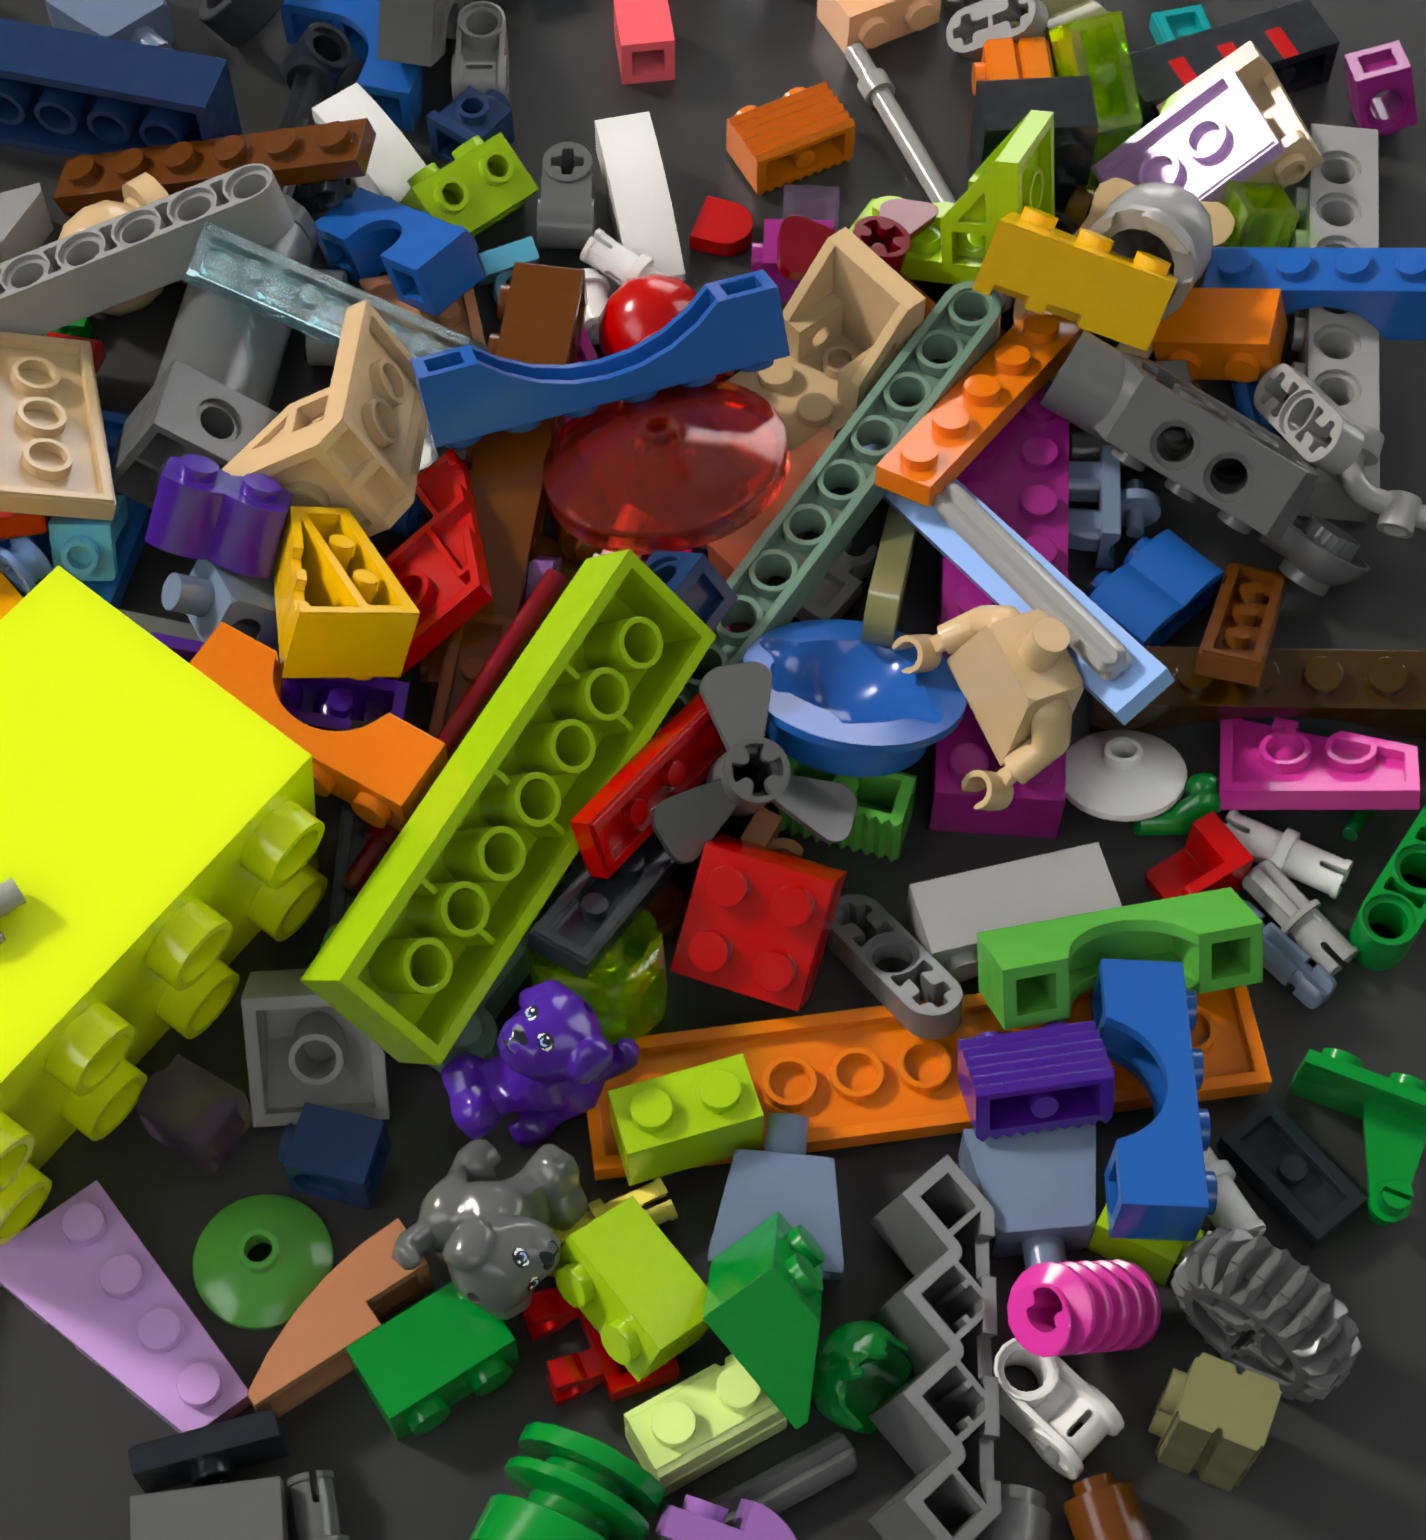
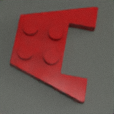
(445, 559)

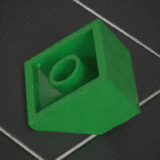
(768, 1310)

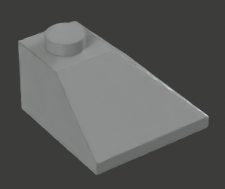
(306, 1053)

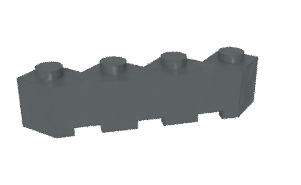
(946, 1315)

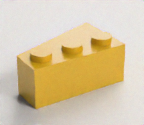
(1077, 277)
(337, 600)

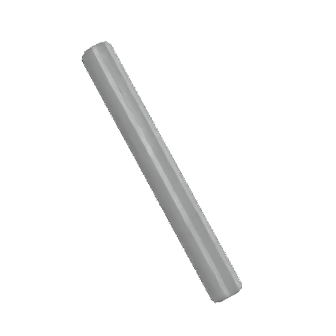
(1032, 581)

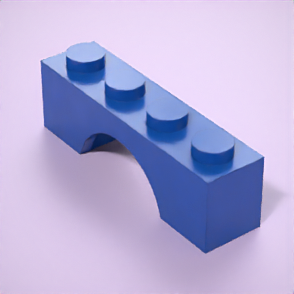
(1373, 283)
(1158, 1174)

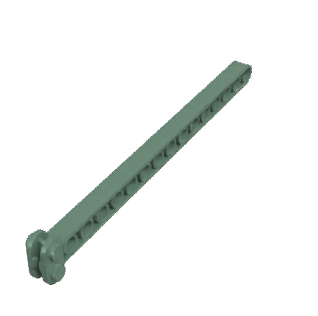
(798, 560)

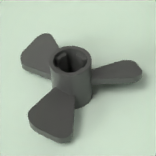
(739, 707)

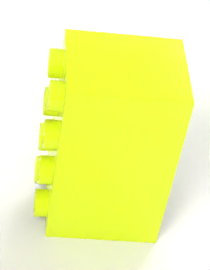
(149, 851)

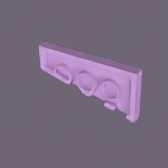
(113, 1302)

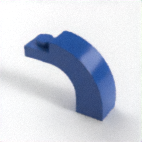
(392, 85)

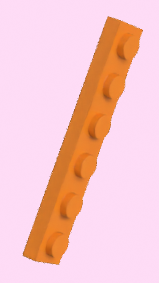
(977, 407)

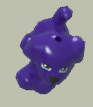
(546, 1068)

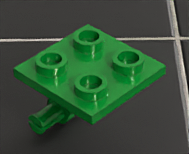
(1391, 1117)

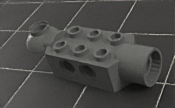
(1135, 399)

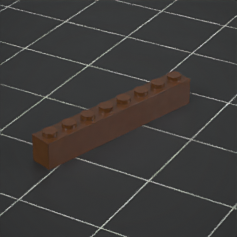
(540, 325)

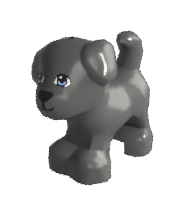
(497, 1230)

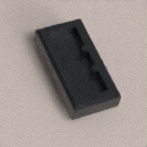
(208, 1453)

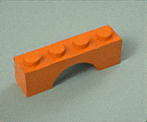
(374, 768)

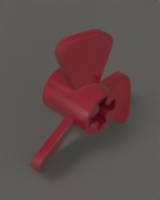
(885, 234)

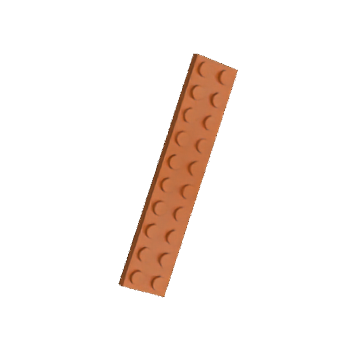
(878, 1083)

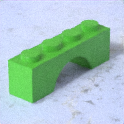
(1041, 967)

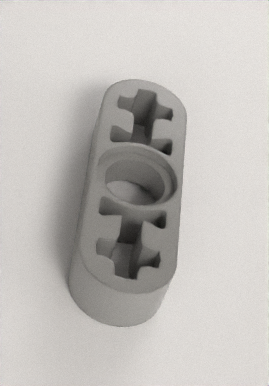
(1325, 420)

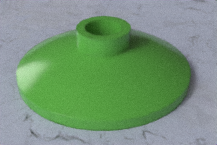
(266, 1291)

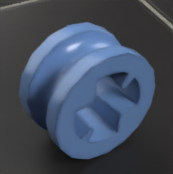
(23, 564)

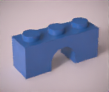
(424, 256)

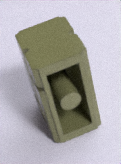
(1214, 1420)

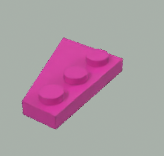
(1305, 771)

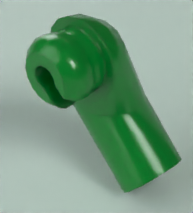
(1200, 800)

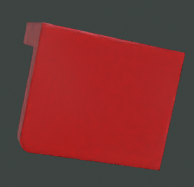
(1206, 863)

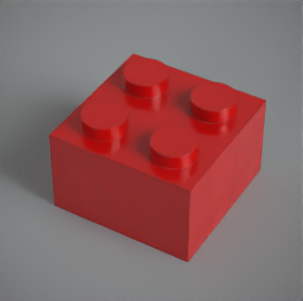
(758, 921)

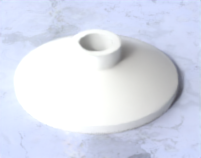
(1124, 775)

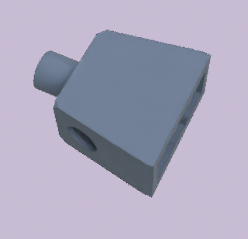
(125, 20)
(222, 595)
(785, 1182)
(1038, 1189)

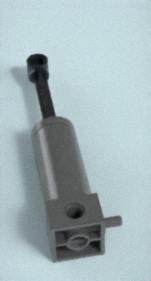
(220, 355)

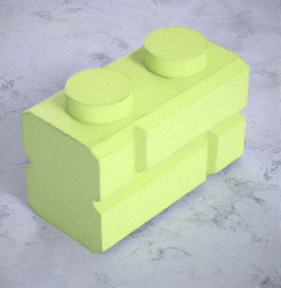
(701, 1424)

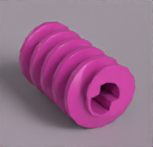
(1083, 1307)

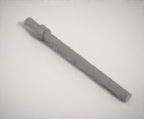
(879, 93)

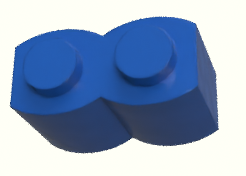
(1157, 588)

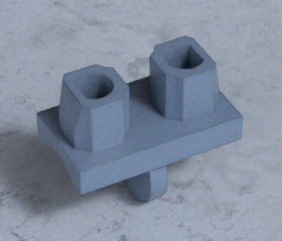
(1128, 508)

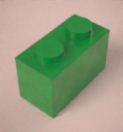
(432, 1360)

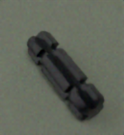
(322, 195)

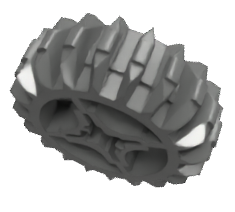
(1266, 1313)

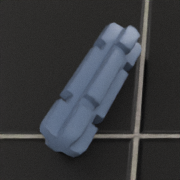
(1290, 965)

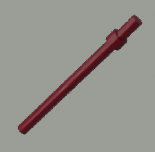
(469, 708)

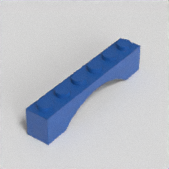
(721, 330)

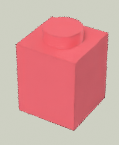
(644, 41)

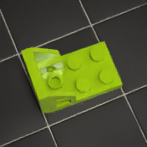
(1010, 178)

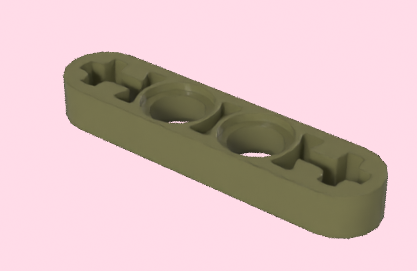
(888, 580)

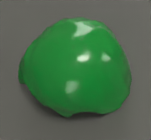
(857, 1373)

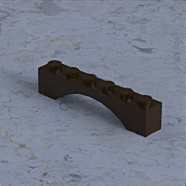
(1332, 684)

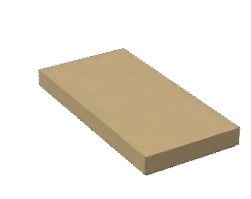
(52, 430)

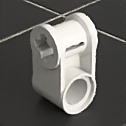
(1055, 1409)

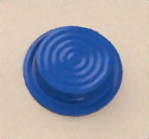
(847, 701)

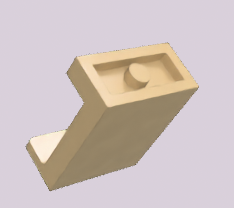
(1272, 100)

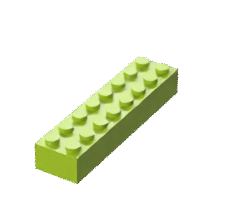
(496, 821)

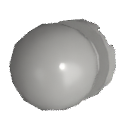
(1166, 224)

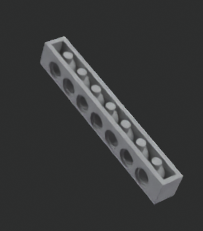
(1333, 345)

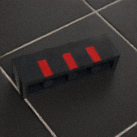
(1288, 36)

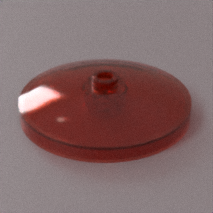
(667, 468)

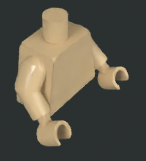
(1014, 683)

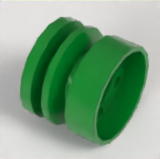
(573, 1491)

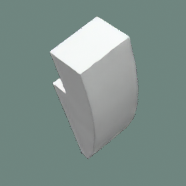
(392, 155)
(638, 190)

